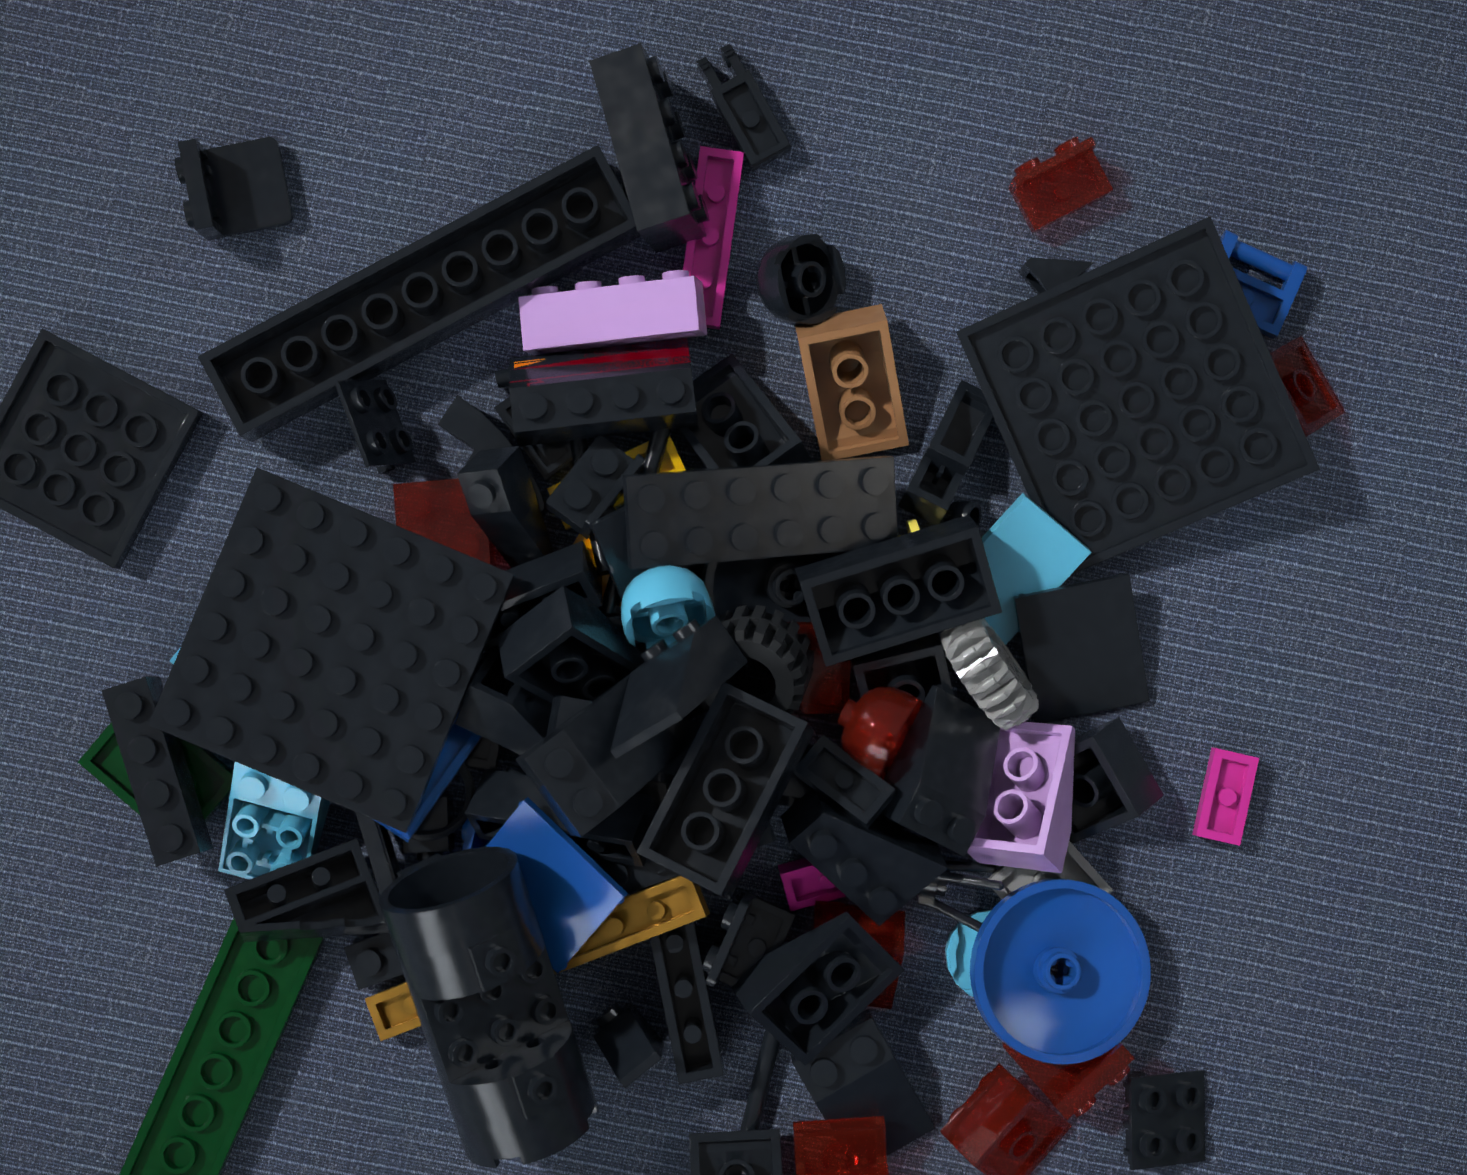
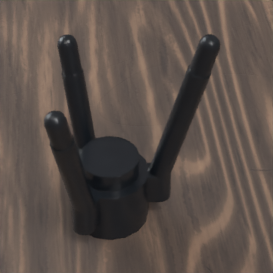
(939, 887)

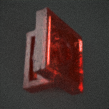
(841, 1146)

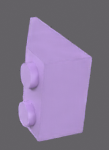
(1029, 799)

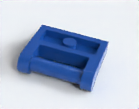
(1266, 302)

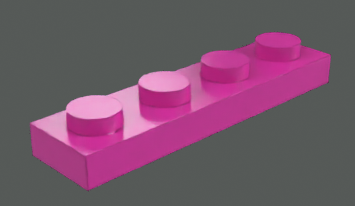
(709, 257)

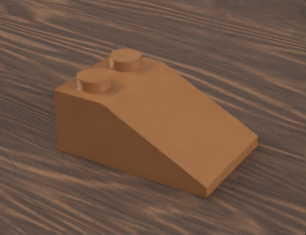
(852, 383)

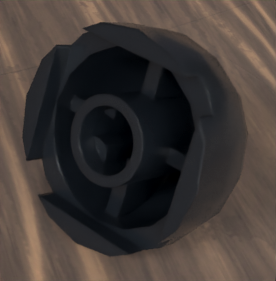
(801, 279)

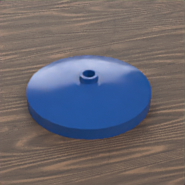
(1098, 980)

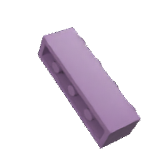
(613, 314)

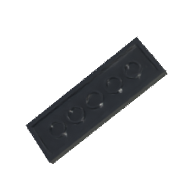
(758, 511)

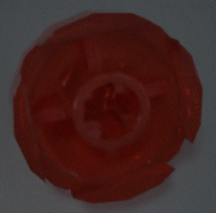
(877, 726)

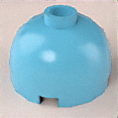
(663, 602)

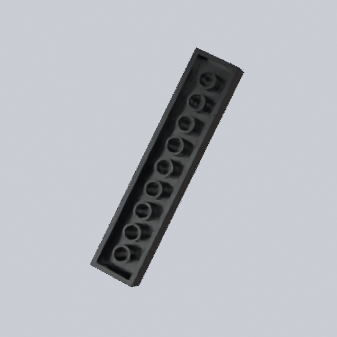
(421, 294)

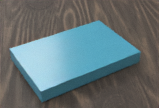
(1026, 556)

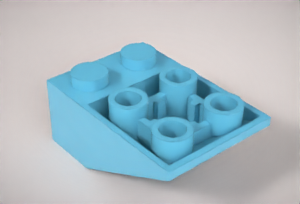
(268, 824)

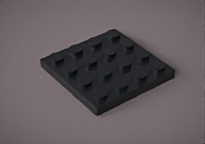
(87, 448)

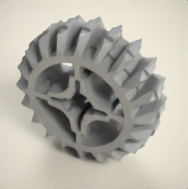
(990, 673)

